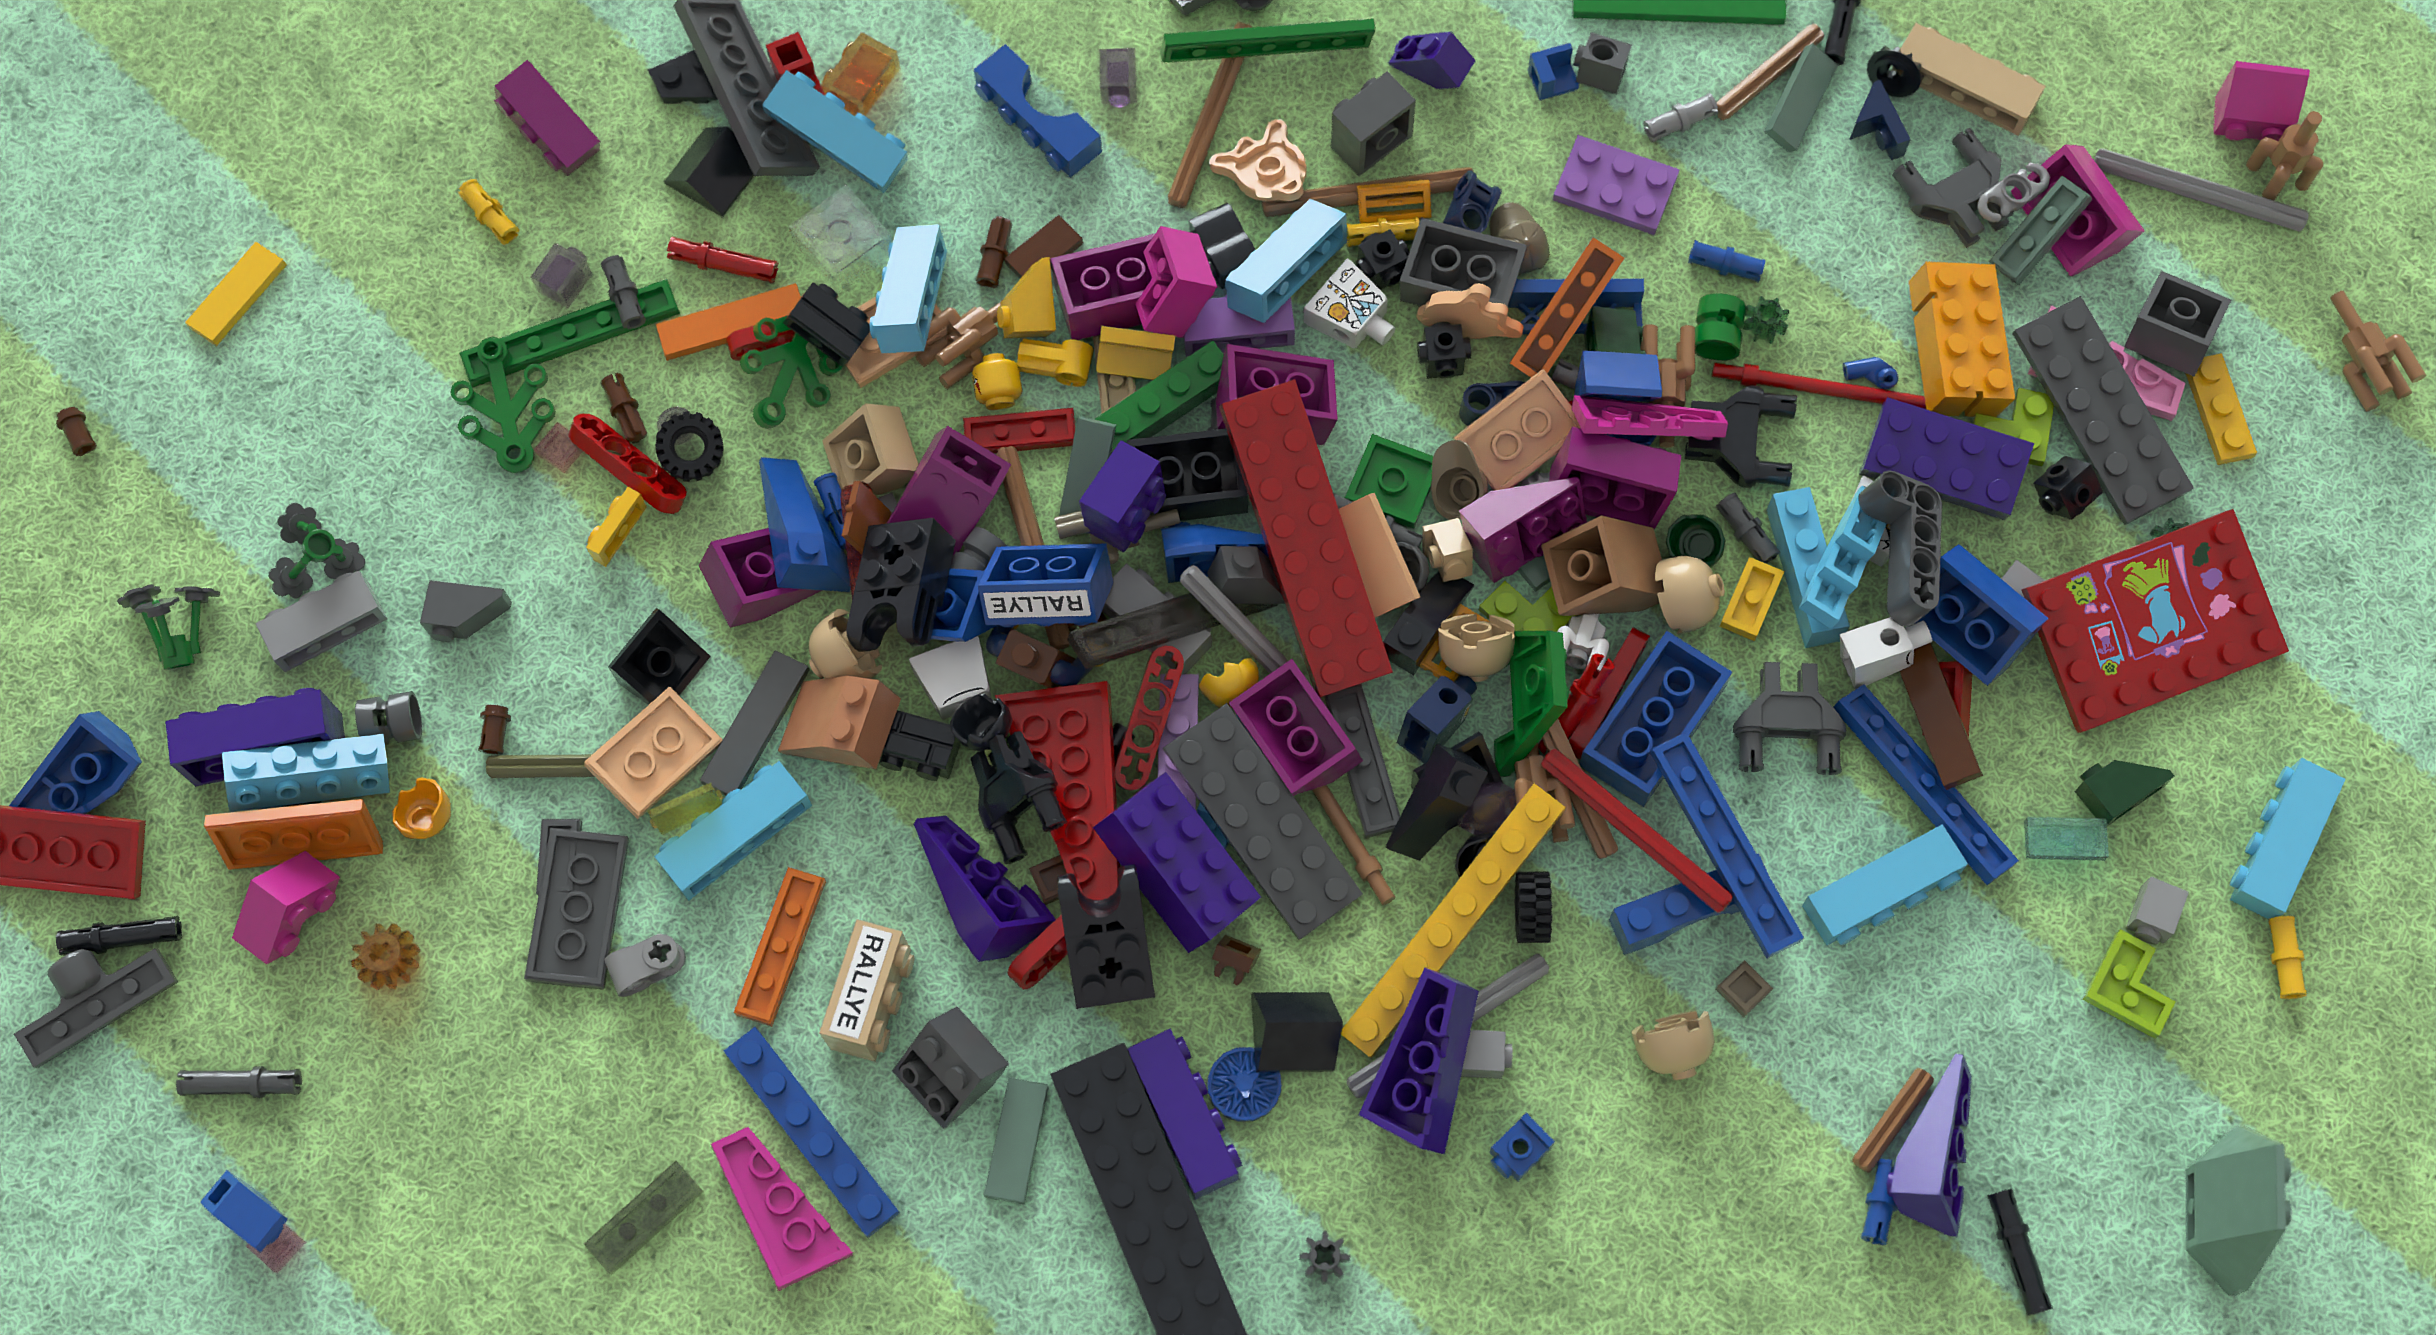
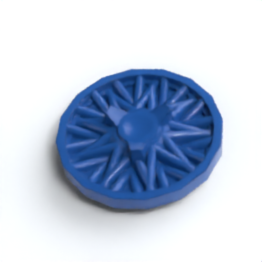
(1239, 1089)

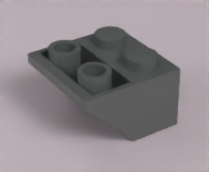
(949, 1066)

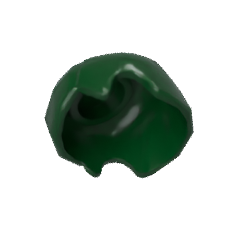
(1697, 538)

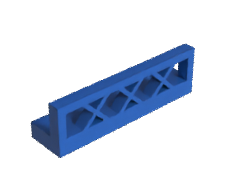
(1539, 293)

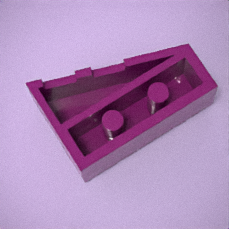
(545, 119)

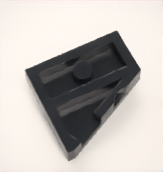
(682, 80)

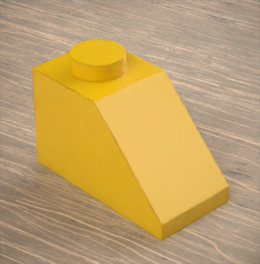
(1029, 305)

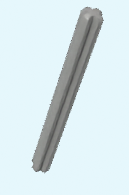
(2201, 189)
(1487, 1000)

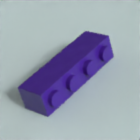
(1183, 1114)

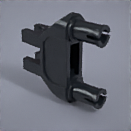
(1737, 450)
(1011, 789)

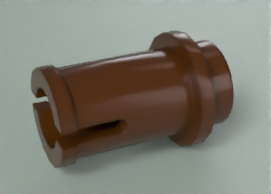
(75, 430)
(493, 729)

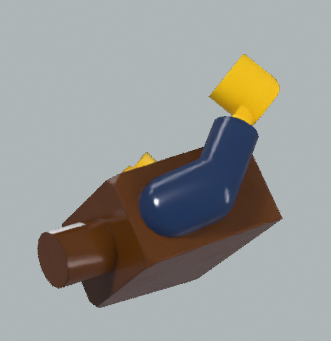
(1034, 658)

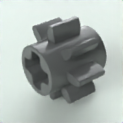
(1324, 1269)

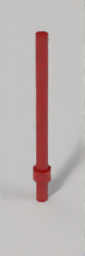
(1751, 375)

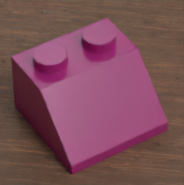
(2259, 101)

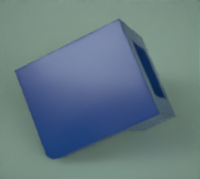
(1552, 71)

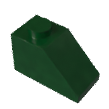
(2119, 787)

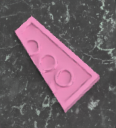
(2156, 387)

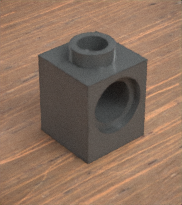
(1602, 62)

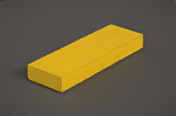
(235, 293)

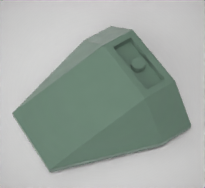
(2237, 1206)

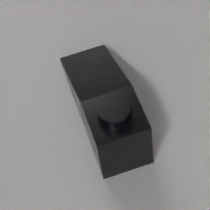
(1421, 620)
(1437, 801)

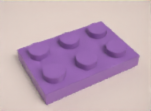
(1616, 184)

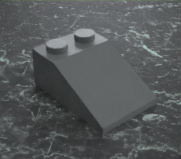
(1455, 260)

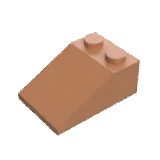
(841, 721)

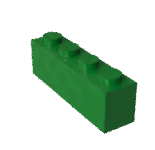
(1167, 396)

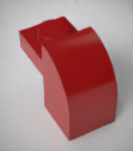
(792, 55)

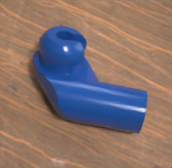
(1873, 370)

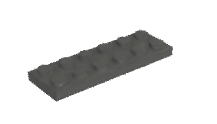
(742, 84)
(2102, 410)
(1262, 821)

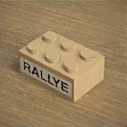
(867, 991)

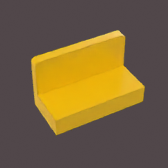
(1134, 353)

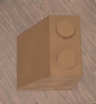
(1604, 568)

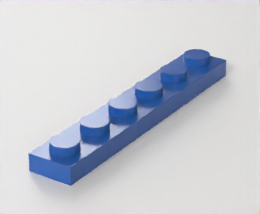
(1922, 783)
(1727, 845)
(811, 1132)

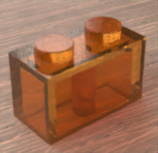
(862, 74)

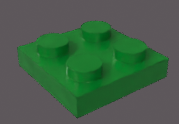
(1396, 476)

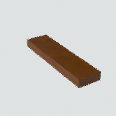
(1940, 719)

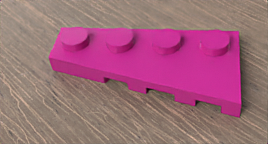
(1640, 418)
(782, 1221)

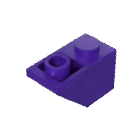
(1433, 59)

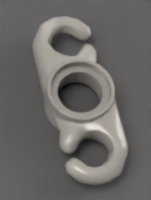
(1999, 196)

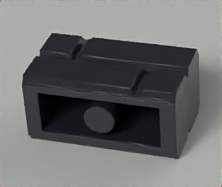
(828, 323)
(920, 745)

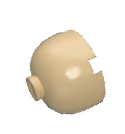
(1689, 592)
(1476, 646)
(833, 653)
(1676, 1044)

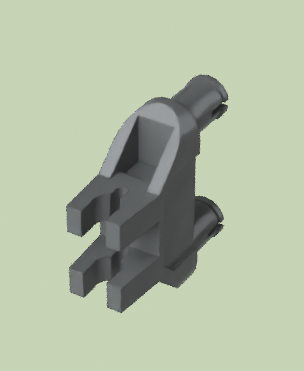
(1957, 196)
(1790, 715)

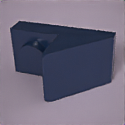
(1881, 117)

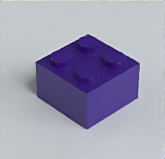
(1123, 496)

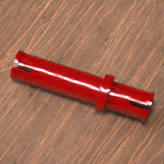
(712, 257)
(1583, 693)

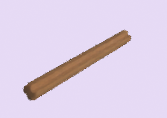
(1205, 129)
(1347, 194)
(1027, 526)

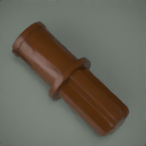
(994, 252)
(624, 407)

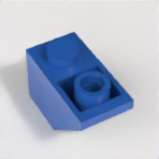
(244, 1211)

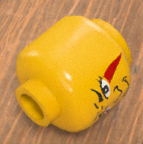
(997, 382)

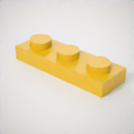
(2221, 411)

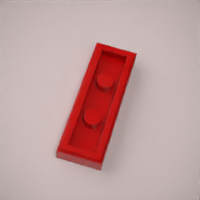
(1022, 430)

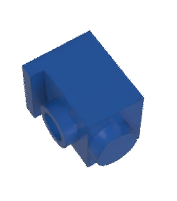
(1514, 1164)

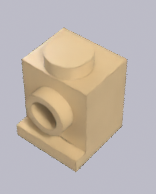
(1448, 549)

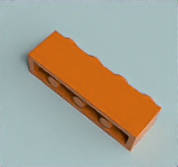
(1567, 308)

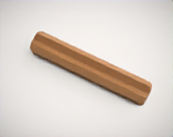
(1893, 1120)

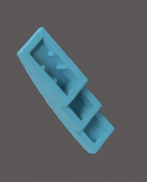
(1842, 564)

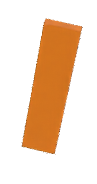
(713, 325)
(780, 946)

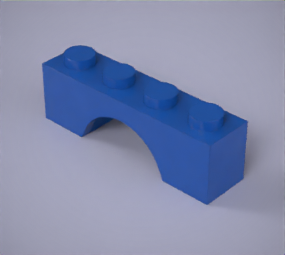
(1064, 139)
(1661, 914)

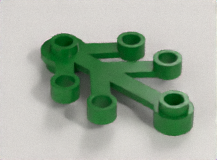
(794, 357)
(505, 410)

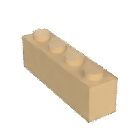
(1972, 79)

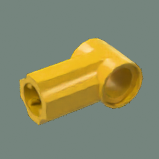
(1064, 361)

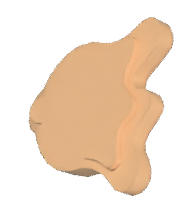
(1265, 168)
(1471, 310)

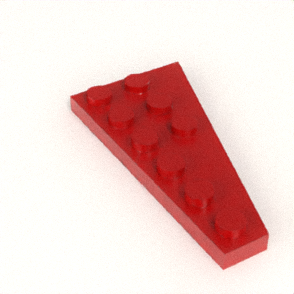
(1074, 738)

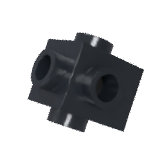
(1382, 258)
(1444, 350)
(2067, 487)

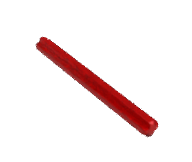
(1637, 830)

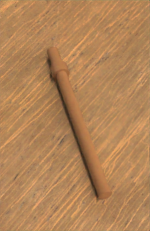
(1367, 865)

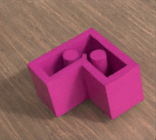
(1178, 283)
(281, 903)

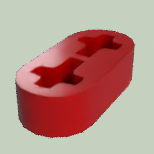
(743, 340)

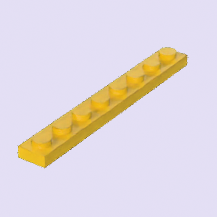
(1453, 918)

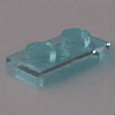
(2066, 838)

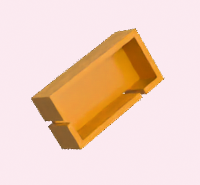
(1961, 339)

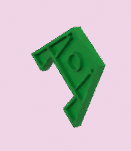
(1536, 692)

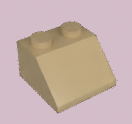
(872, 449)

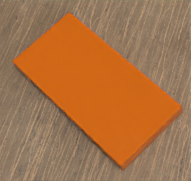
(282, 833)

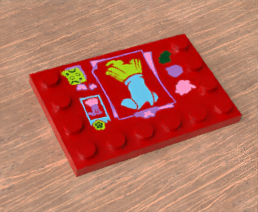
(2155, 620)

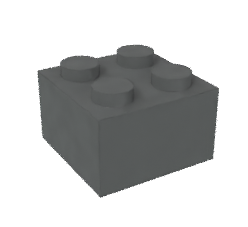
(1372, 123)
(2177, 323)

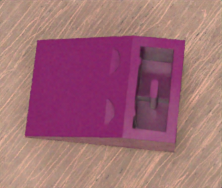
(952, 485)
(1514, 522)

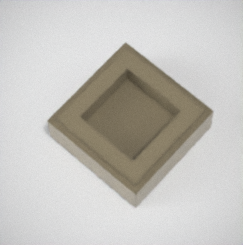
(1744, 988)

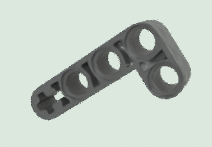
(1915, 542)

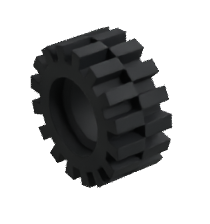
(681, 425)
(1533, 907)

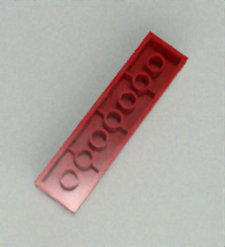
(1305, 538)

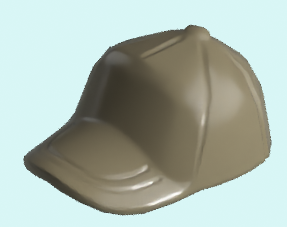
(1516, 224)
(1455, 479)

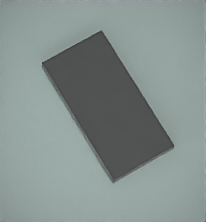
(576, 927)

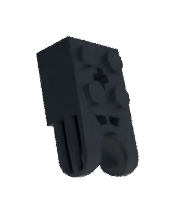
(900, 581)
(1106, 942)

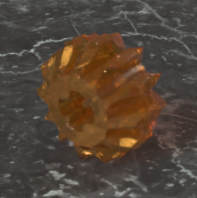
(374, 968)

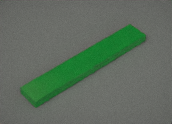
(1706, 11)
(1267, 40)
(571, 332)

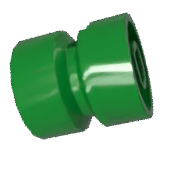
(1719, 326)

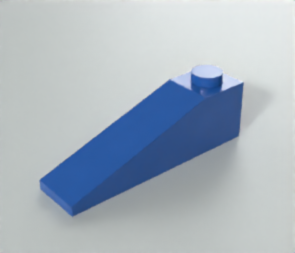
(800, 536)
(1199, 544)
(82, 768)

